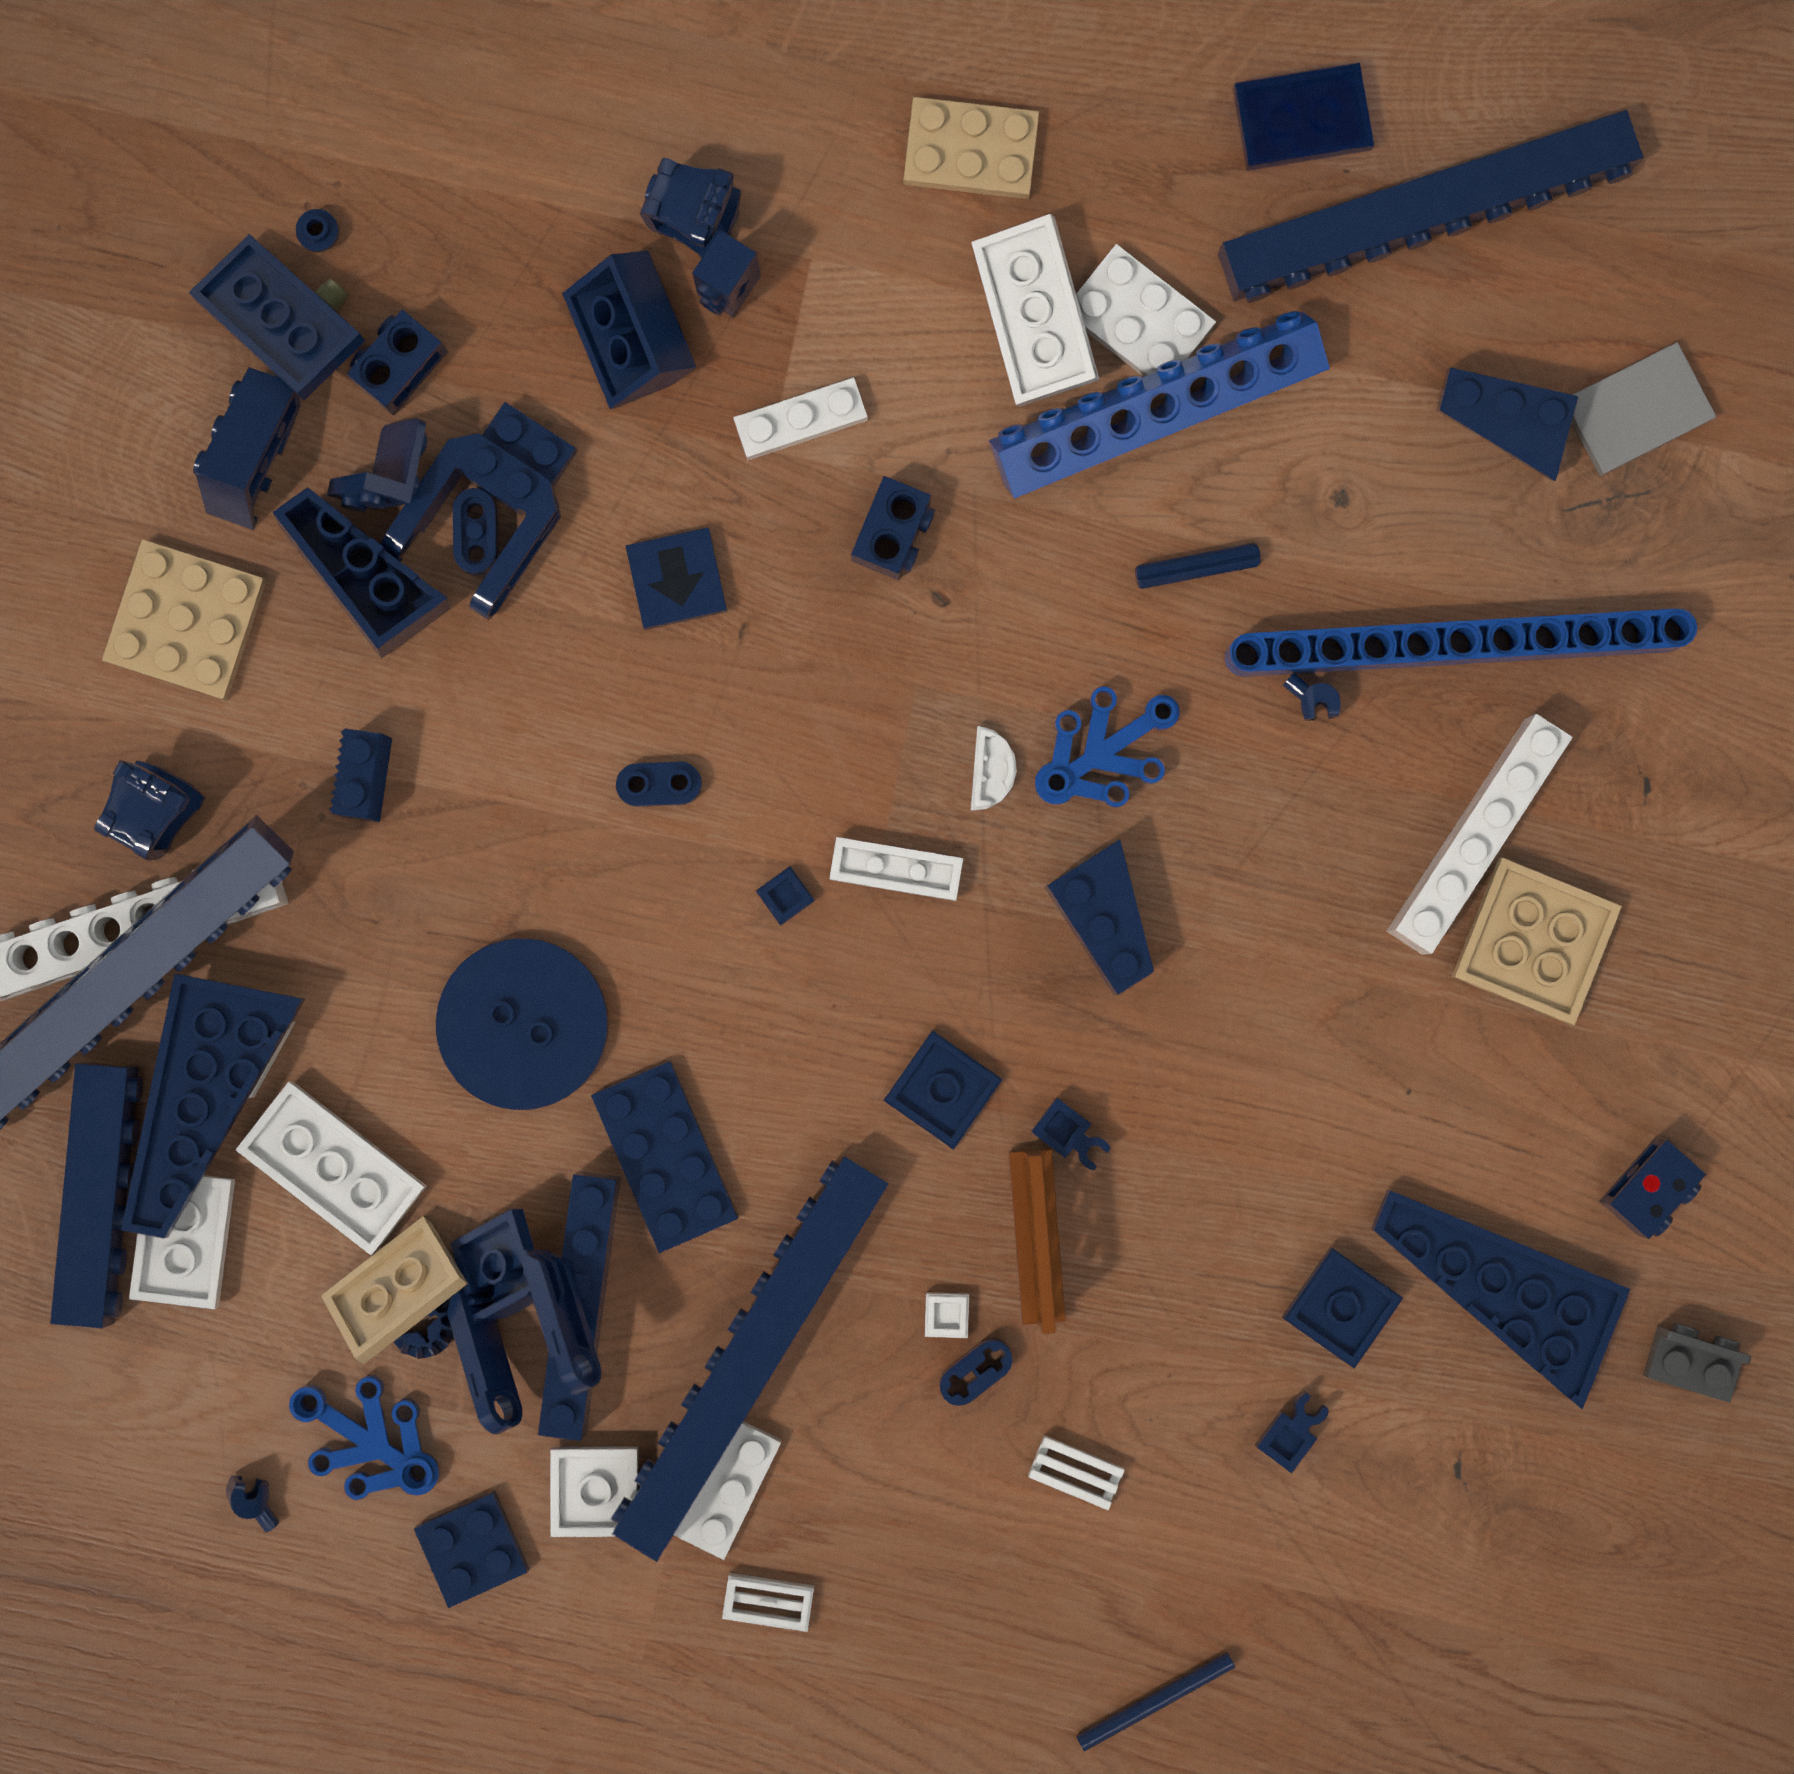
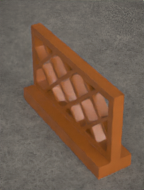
(1037, 1238)

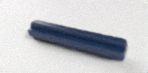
(1197, 565)

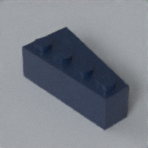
(369, 584)

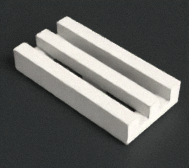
(1109, 1486)
(772, 1585)

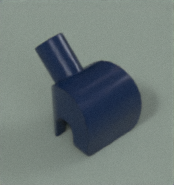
(1314, 695)
(252, 1503)

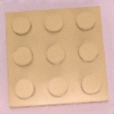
(184, 620)
(1536, 941)

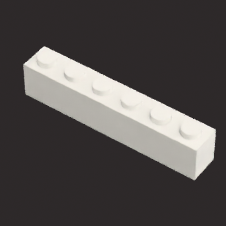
(1479, 834)

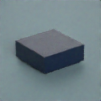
(785, 895)

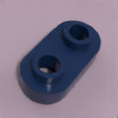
(475, 533)
(658, 784)

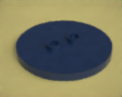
(522, 1024)

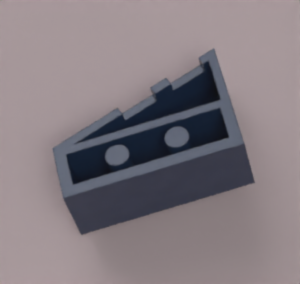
(1512, 416)
(245, 446)
(1105, 917)

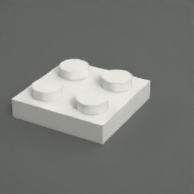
(589, 1487)

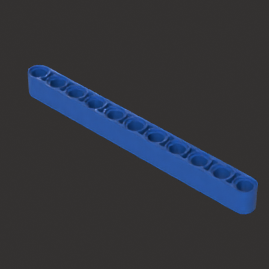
(1479, 635)

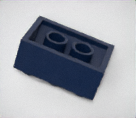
(628, 328)

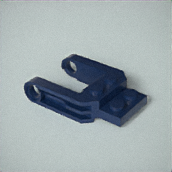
(514, 464)
(502, 1279)

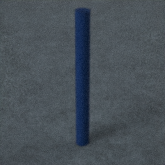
(1155, 1701)

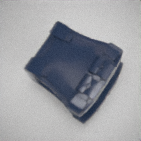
(690, 204)
(147, 808)

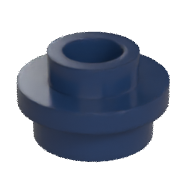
(322, 241)

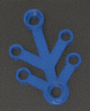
(1101, 753)
(371, 1442)

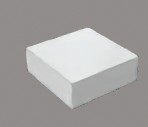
(946, 1315)

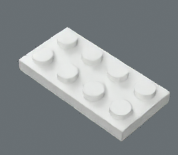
(1035, 310)
(331, 1167)

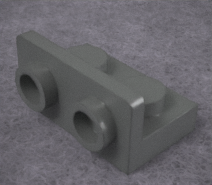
(1695, 1364)

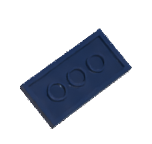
(276, 317)
(664, 1157)

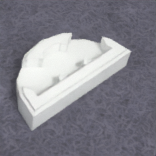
(993, 769)

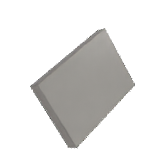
(1640, 409)

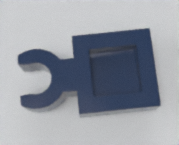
(1065, 1130)
(1288, 1437)

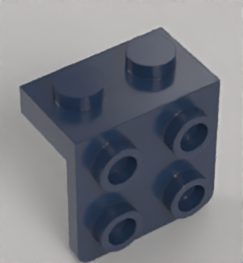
(393, 474)

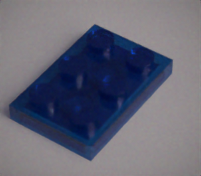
(1303, 116)

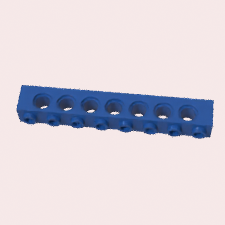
(1300, 359)

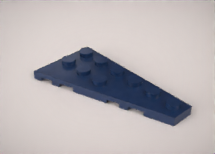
(205, 1070)
(1530, 1301)

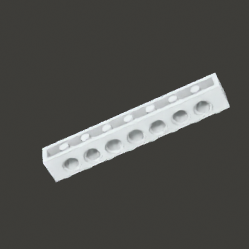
(88, 925)

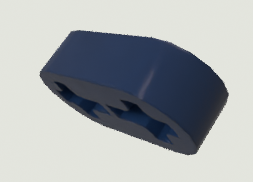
(983, 1379)

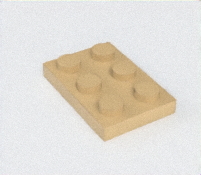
(971, 148)
(393, 1290)

